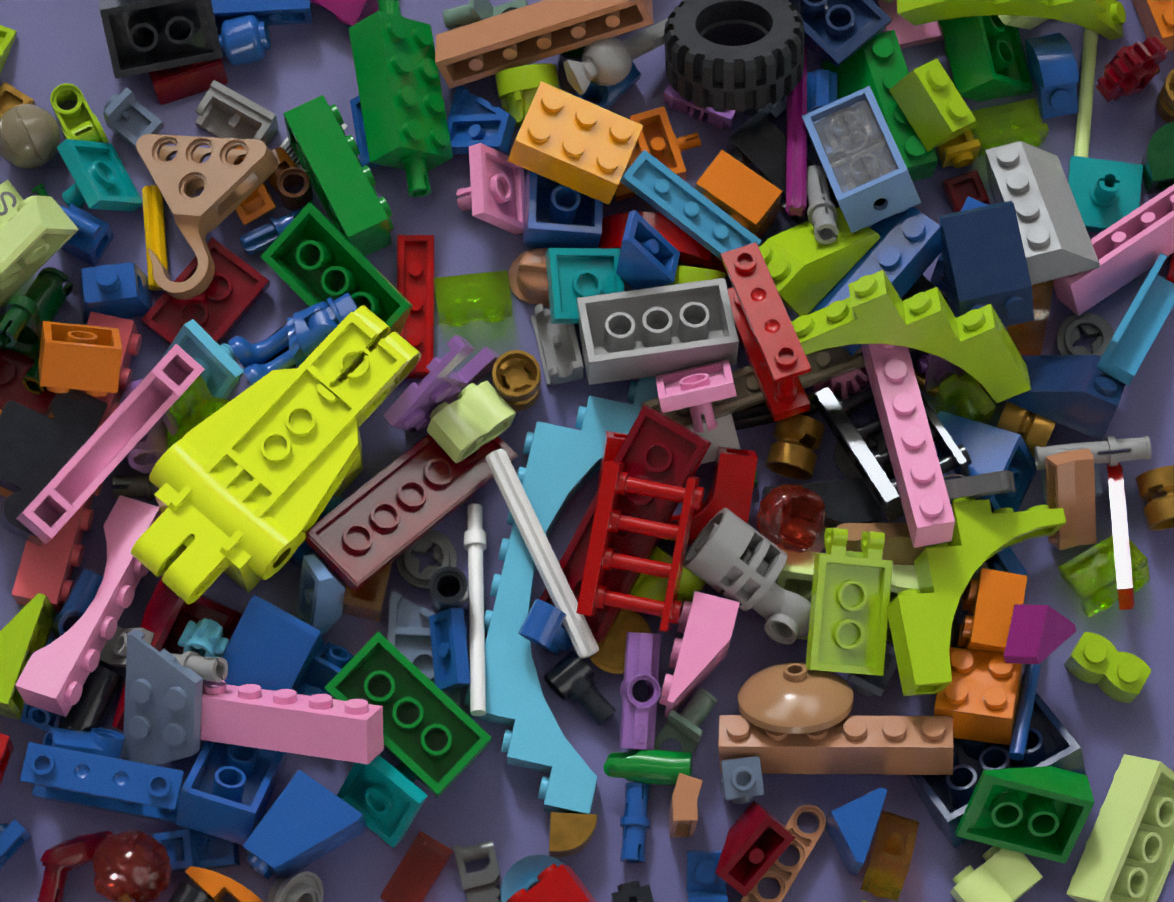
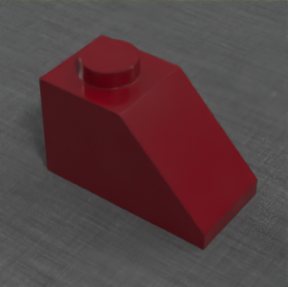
(752, 848)

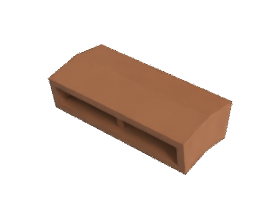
(1072, 487)
(683, 807)

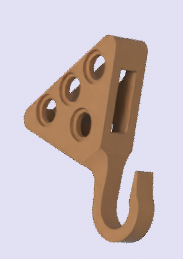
(224, 190)

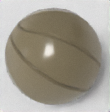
(28, 136)

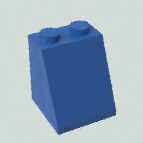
(992, 451)
(271, 648)
(301, 828)

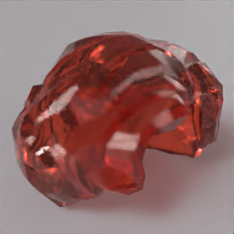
(131, 866)

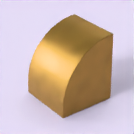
(570, 833)

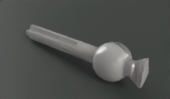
(611, 59)

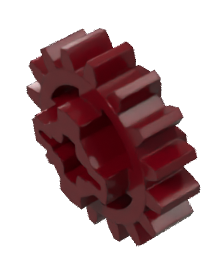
(1131, 69)

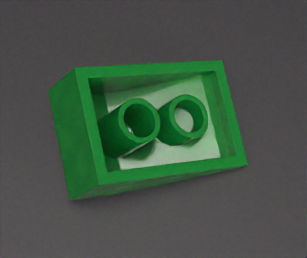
(1028, 810)

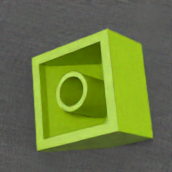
(933, 105)

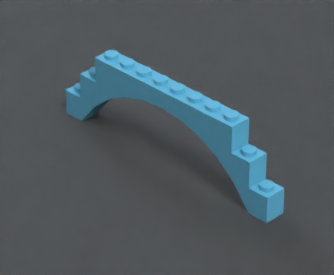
(556, 470)

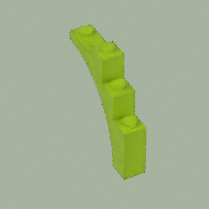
(1097, 15)
(922, 322)
(924, 617)

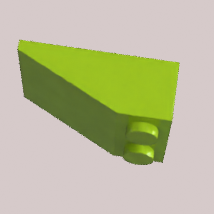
(809, 270)
(18, 641)

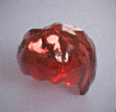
(791, 517)

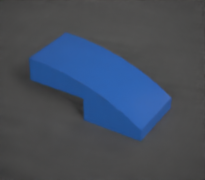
(198, 849)

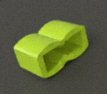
(1115, 672)

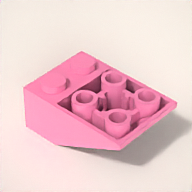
(705, 643)

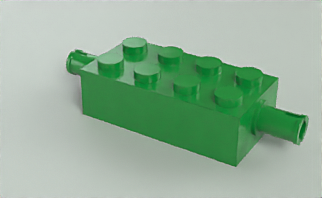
(400, 94)

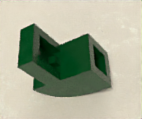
(1159, 160)

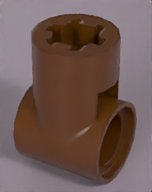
(288, 175)

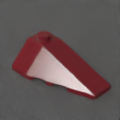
(167, 618)

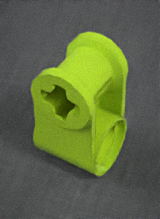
(77, 122)

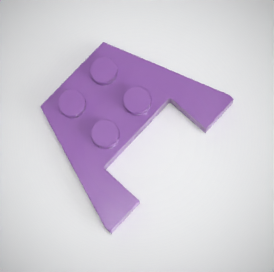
(441, 385)

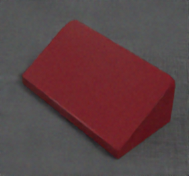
(187, 80)

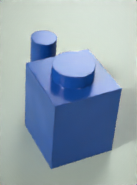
(90, 239)

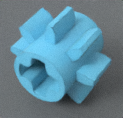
(204, 638)

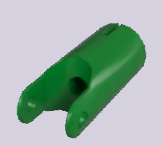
(649, 766)

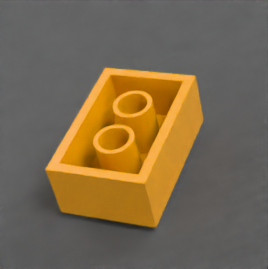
(575, 143)

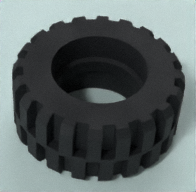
(734, 52)

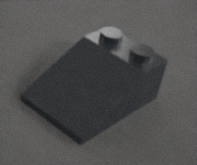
(158, 34)

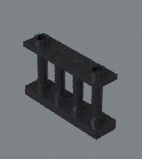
(873, 465)

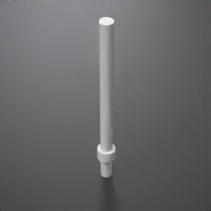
(475, 543)

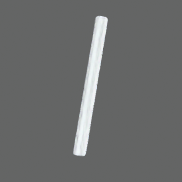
(541, 552)

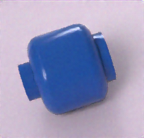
(244, 40)

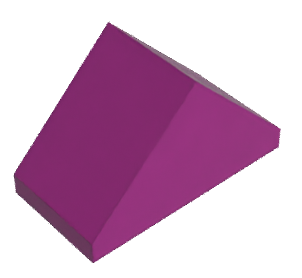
(1035, 633)

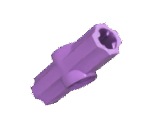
(641, 663)

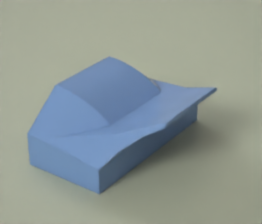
(319, 595)

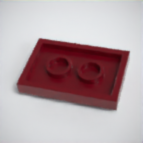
(219, 307)

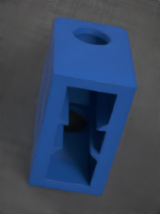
(114, 291)

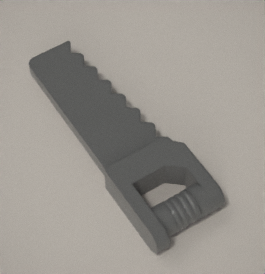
(482, 884)

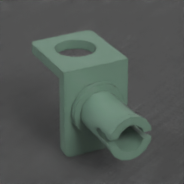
(476, 11)
(685, 726)

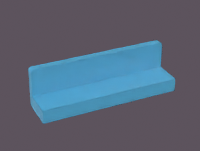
(685, 206)
(1139, 326)

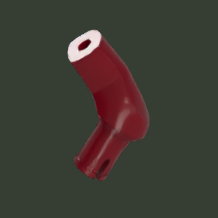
(62, 859)

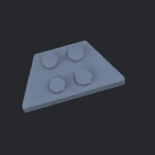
(411, 636)
(160, 705)

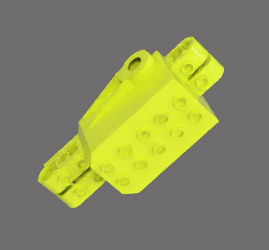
(270, 461)

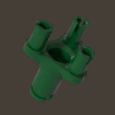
(25, 316)

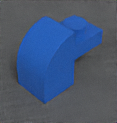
(1055, 72)

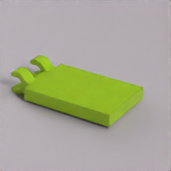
(849, 606)

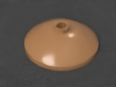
(795, 699)

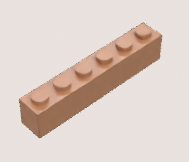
(533, 35)
(851, 747)

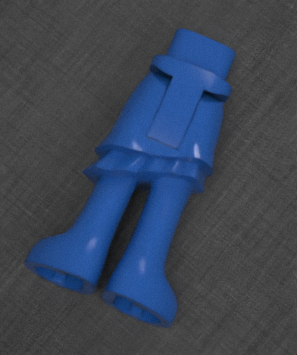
(301, 333)

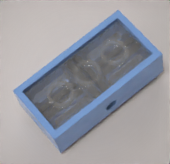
(861, 159)

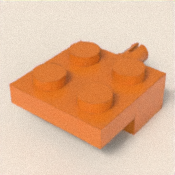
(661, 143)

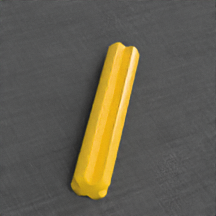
(154, 229)

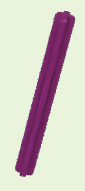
(797, 147)

